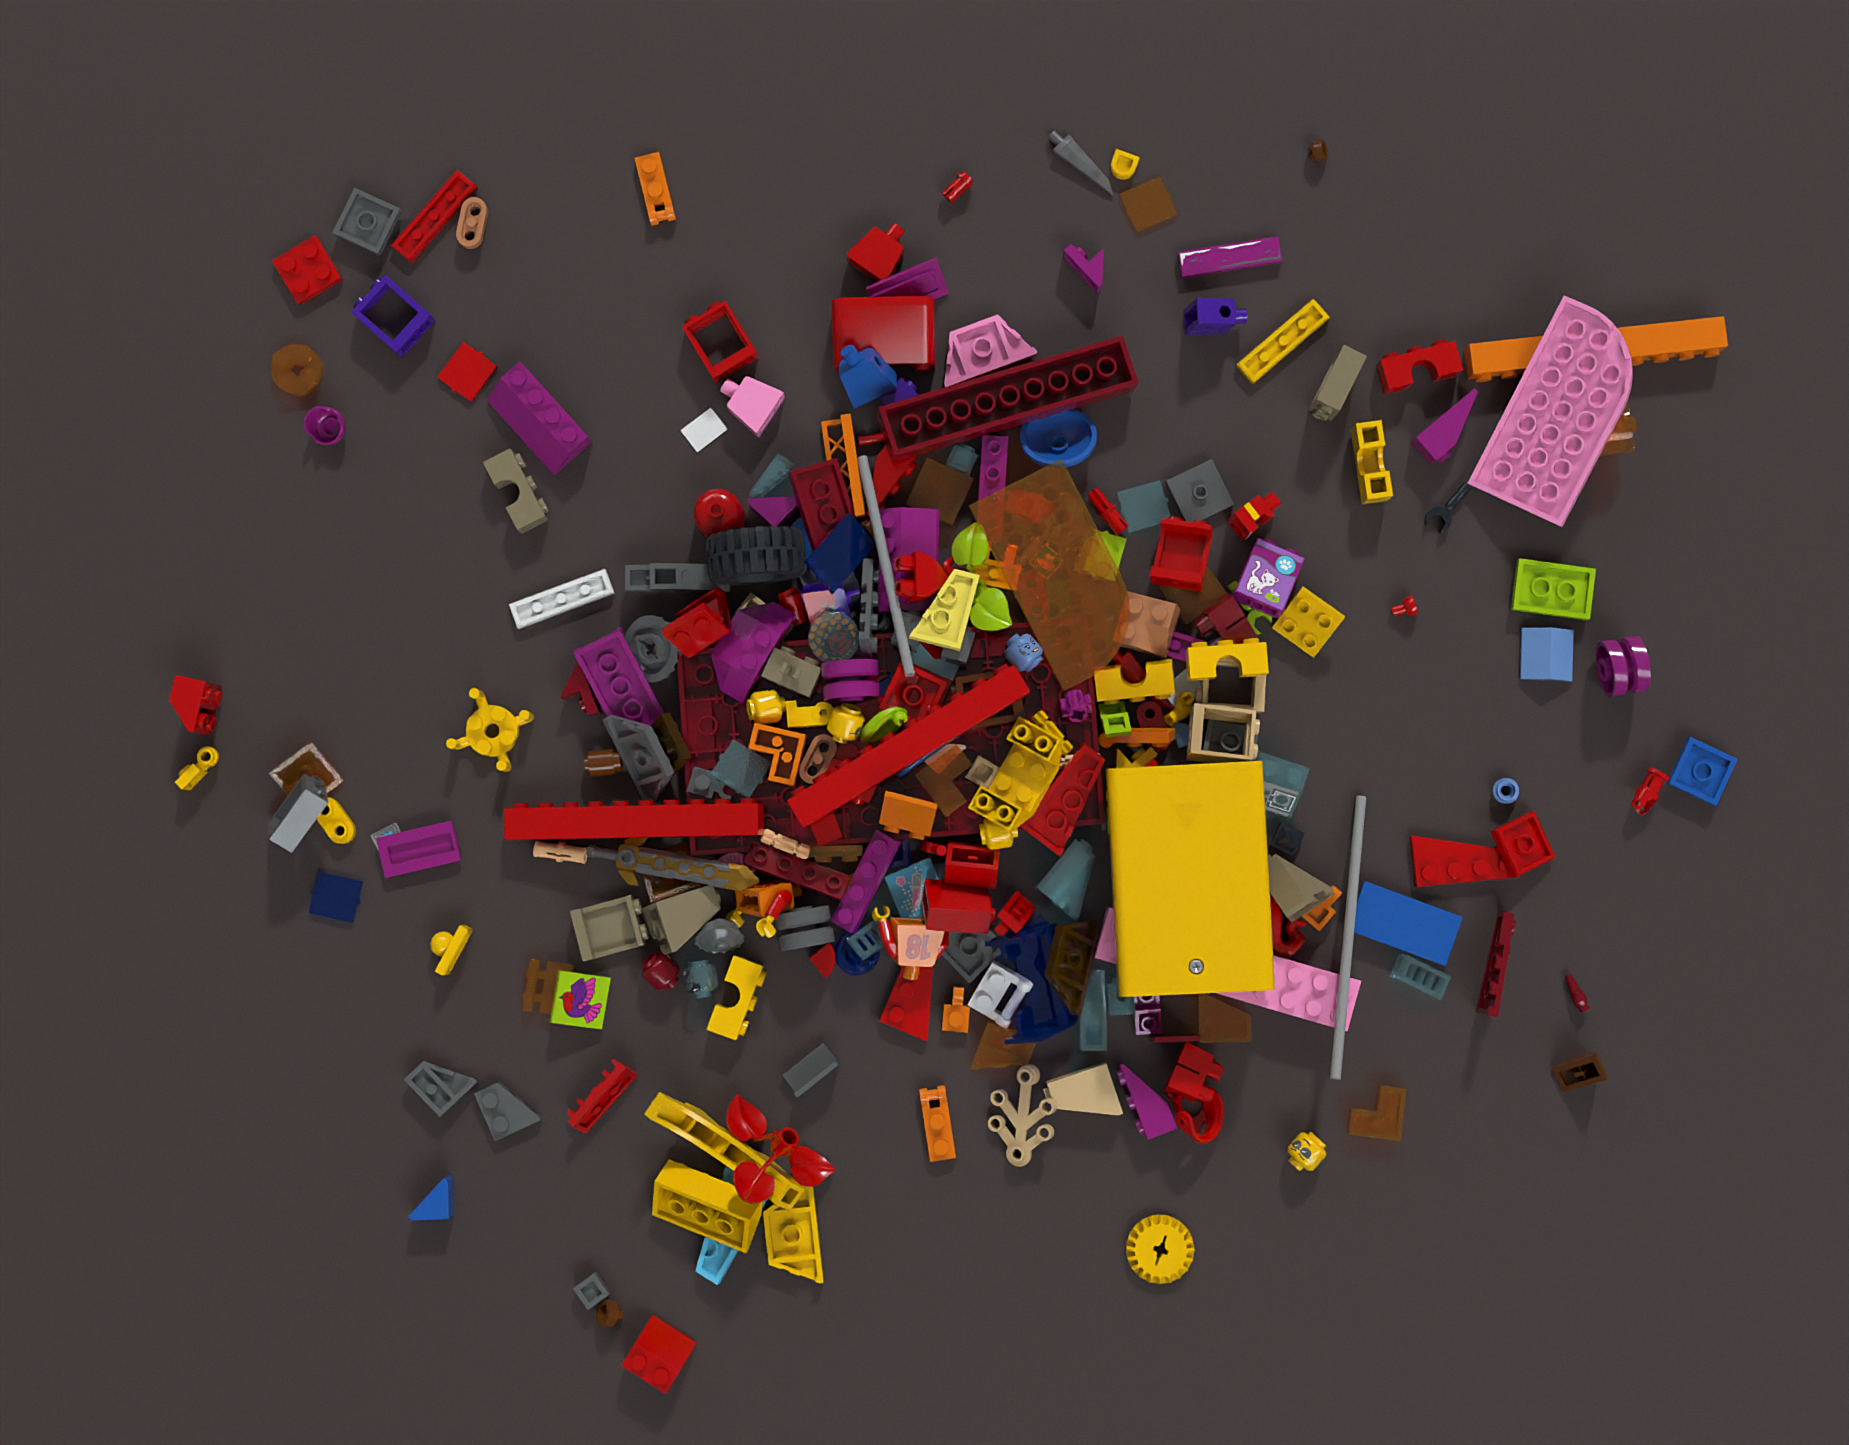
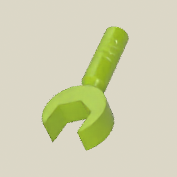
(1253, 614)

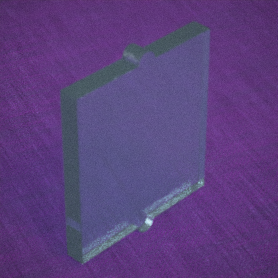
(1143, 506)
(740, 769)

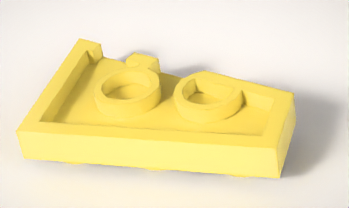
(949, 613)

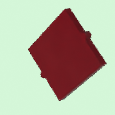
(1180, 1038)

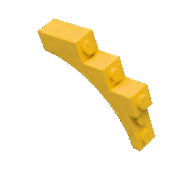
(719, 1142)

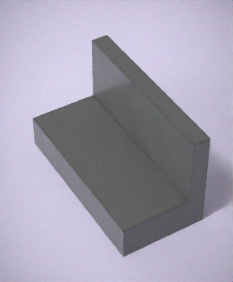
(811, 1069)

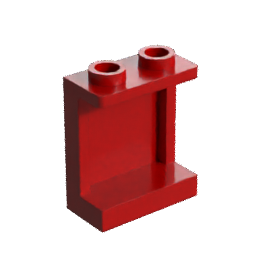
(1182, 554)

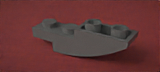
(669, 577)

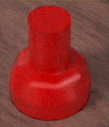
(1408, 606)

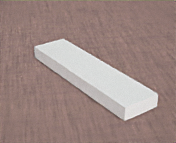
(561, 598)

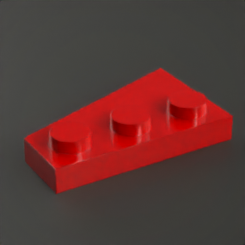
(910, 1004)

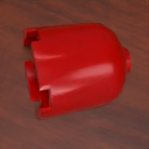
(718, 512)

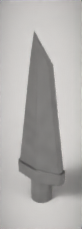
(1075, 156)

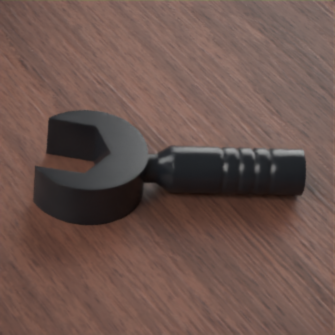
(1444, 513)

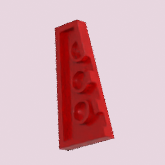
(1065, 800)
(1454, 862)

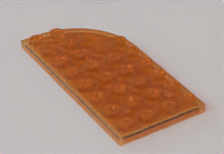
(1057, 571)

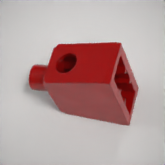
(878, 253)

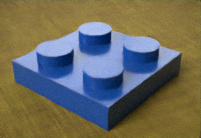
(1702, 771)

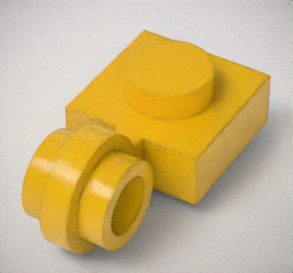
(192, 774)

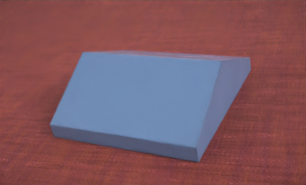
(1546, 654)

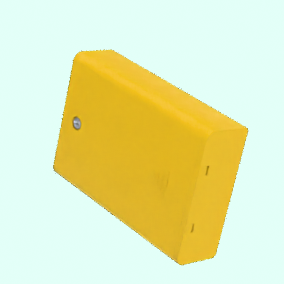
(1190, 879)

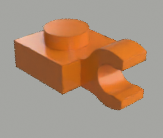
(1323, 912)
(956, 1014)

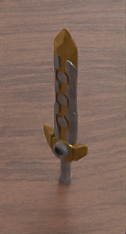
(672, 865)

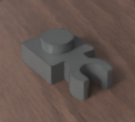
(706, 785)

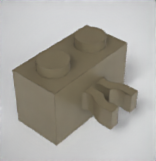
(792, 672)

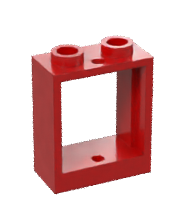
(735, 361)

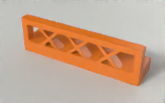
(852, 462)

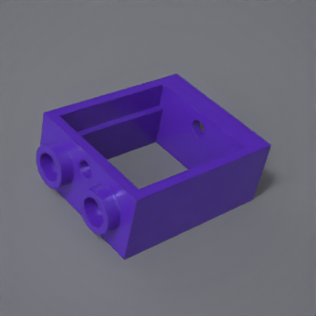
(410, 333)

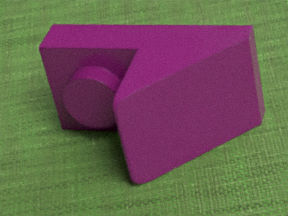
(1090, 271)

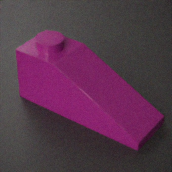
(1443, 434)

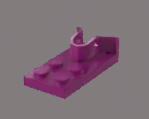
(618, 679)

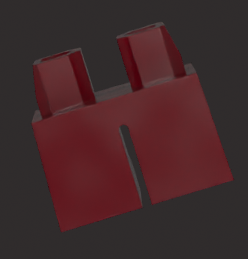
(1226, 621)

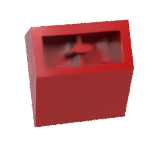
(196, 703)
(971, 865)

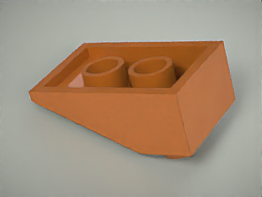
(908, 815)

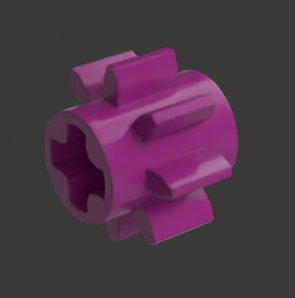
(1076, 705)

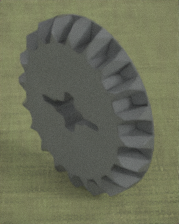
(648, 631)

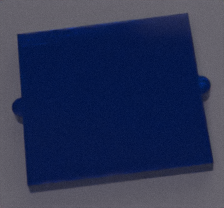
(336, 897)

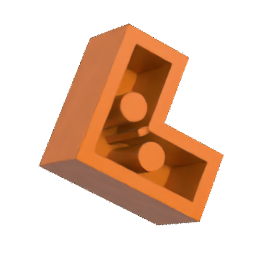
(786, 748)

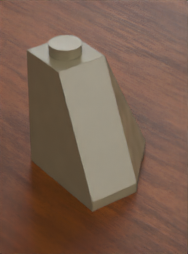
(1294, 888)
(681, 916)

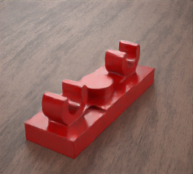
(1014, 914)
(601, 1097)

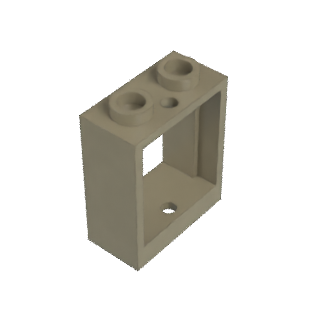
(1337, 383)

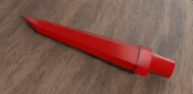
(1135, 673)

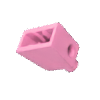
(752, 402)

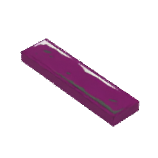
(1229, 257)

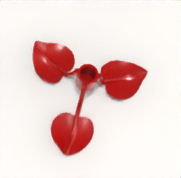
(752, 1182)

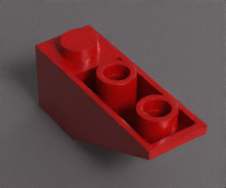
(888, 476)

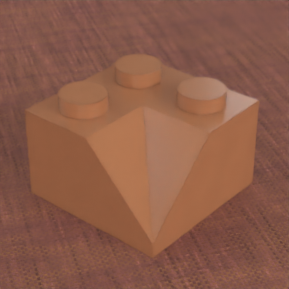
(1150, 625)

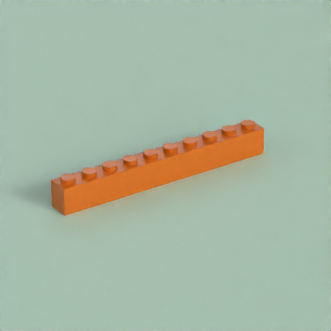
(1644, 342)

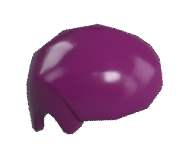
(325, 425)

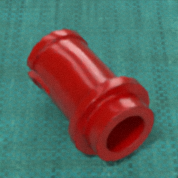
(957, 186)

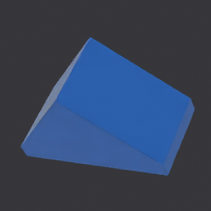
(438, 1203)

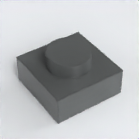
(591, 1290)

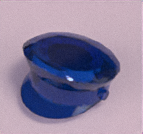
(849, 960)

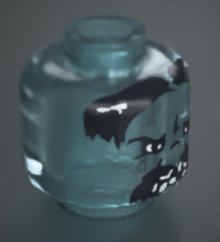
(700, 978)

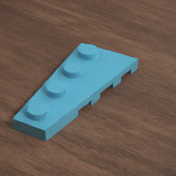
(715, 1256)

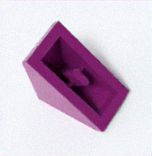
(774, 509)

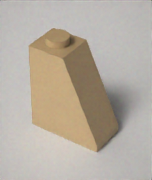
(1085, 1091)

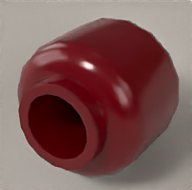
(660, 971)

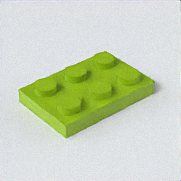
(1553, 589)

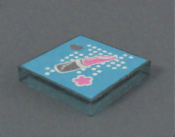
(907, 887)

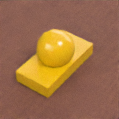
(449, 947)

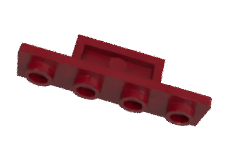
(796, 870)

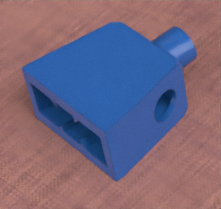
(865, 375)

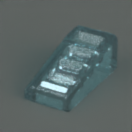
(772, 476)
(860, 935)
(1404, 972)

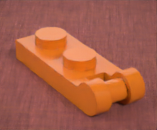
(655, 187)
(1157, 736)
(937, 1124)

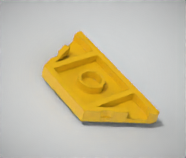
(794, 1237)

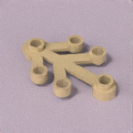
(1022, 1120)

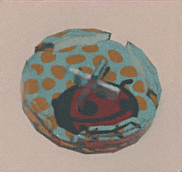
(833, 637)

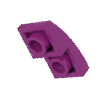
(1148, 1015)

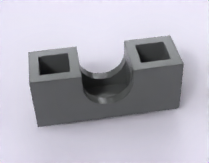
(960, 658)

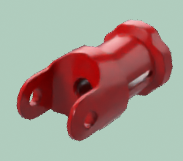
(1648, 792)

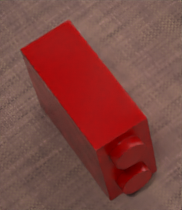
(956, 907)

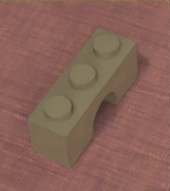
(528, 509)

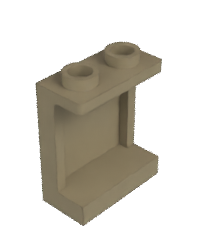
(609, 927)

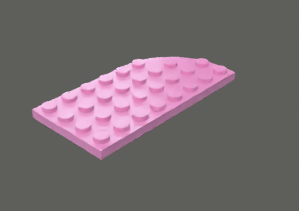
(1559, 415)

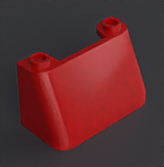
(895, 327)

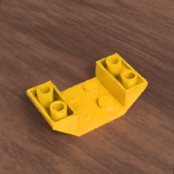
(1021, 778)

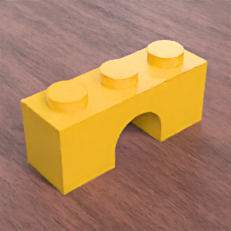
(1368, 452)
(1249, 657)
(1158, 683)
(731, 1020)

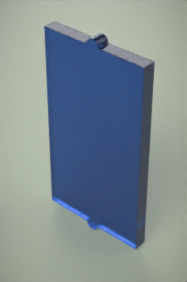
(840, 553)

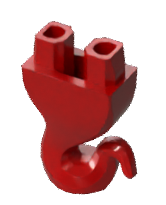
(922, 575)
(1296, 938)

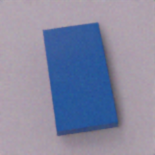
(1405, 923)

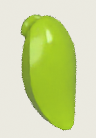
(883, 724)

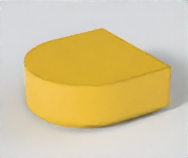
(1123, 164)

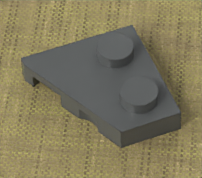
(504, 1111)

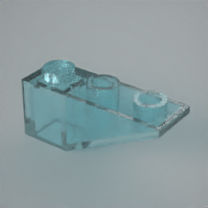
(1093, 1016)

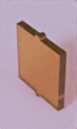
(1148, 204)

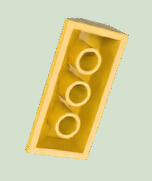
(704, 1206)

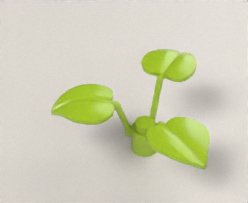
(990, 605)

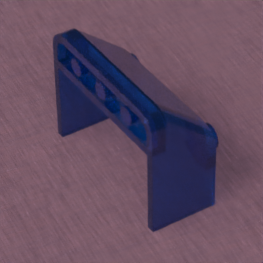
(1043, 1010)

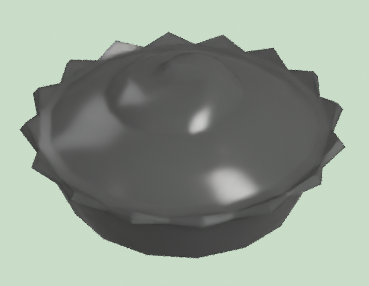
(719, 936)

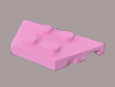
(983, 349)

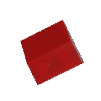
(659, 1354)

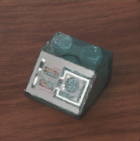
(1282, 784)

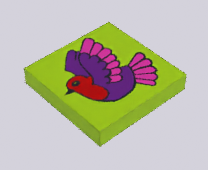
(580, 999)

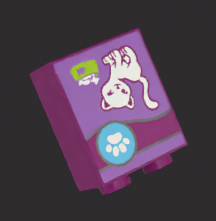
(1268, 577)

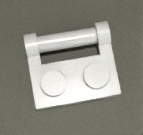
(992, 990)

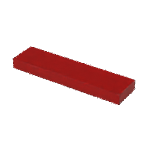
(434, 216)

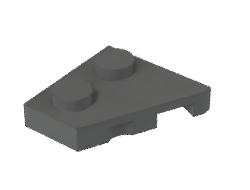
(439, 1086)

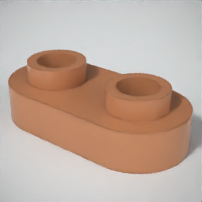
(472, 224)
(816, 758)

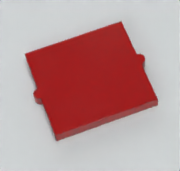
(467, 371)

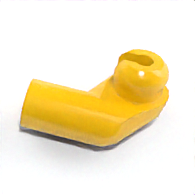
(1182, 708)

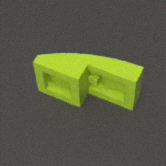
(1114, 720)

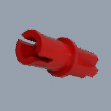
(1108, 511)

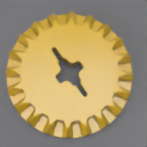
(1150, 1233)

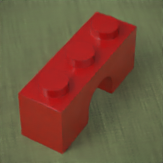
(1440, 359)

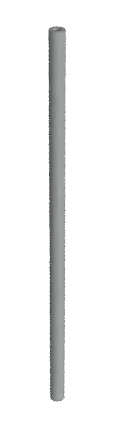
(1348, 936)

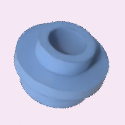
(1513, 790)

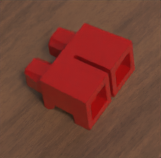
(1190, 1072)

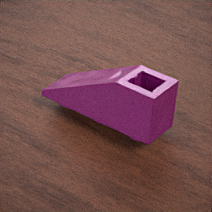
(1152, 1110)

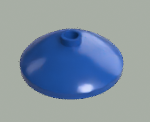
(1059, 436)

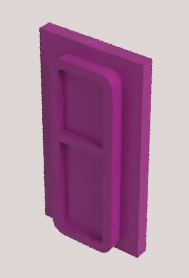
(920, 280)
(418, 849)

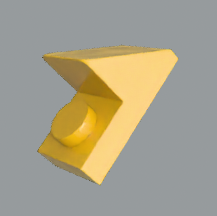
(1140, 758)

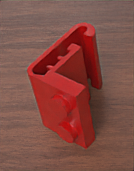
(700, 623)

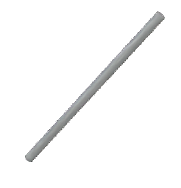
(886, 566)

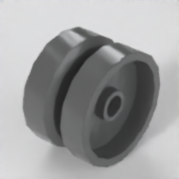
(804, 929)

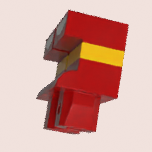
(1257, 511)

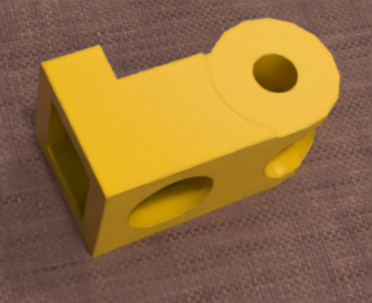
(807, 716)

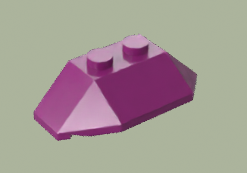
(747, 648)

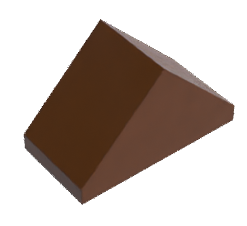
(1580, 1071)

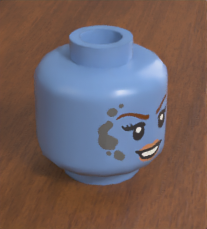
(1023, 652)

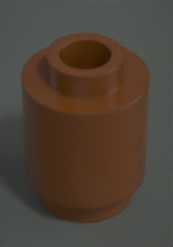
(603, 762)

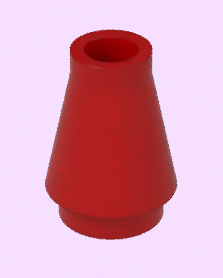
(793, 602)

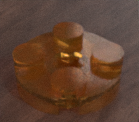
(284, 361)

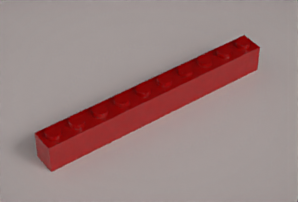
(908, 746)
(634, 821)

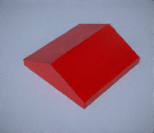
(913, 692)

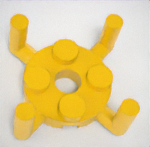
(477, 726)

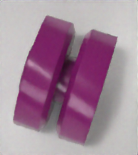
(1623, 666)
(850, 680)

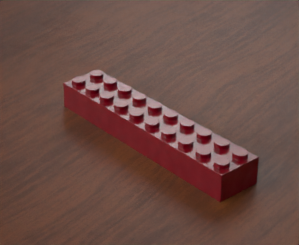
(1007, 399)

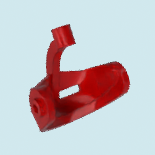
(1211, 1114)

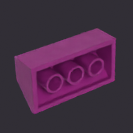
(538, 418)
(907, 532)

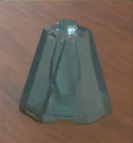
(1068, 878)

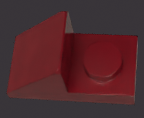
(579, 685)

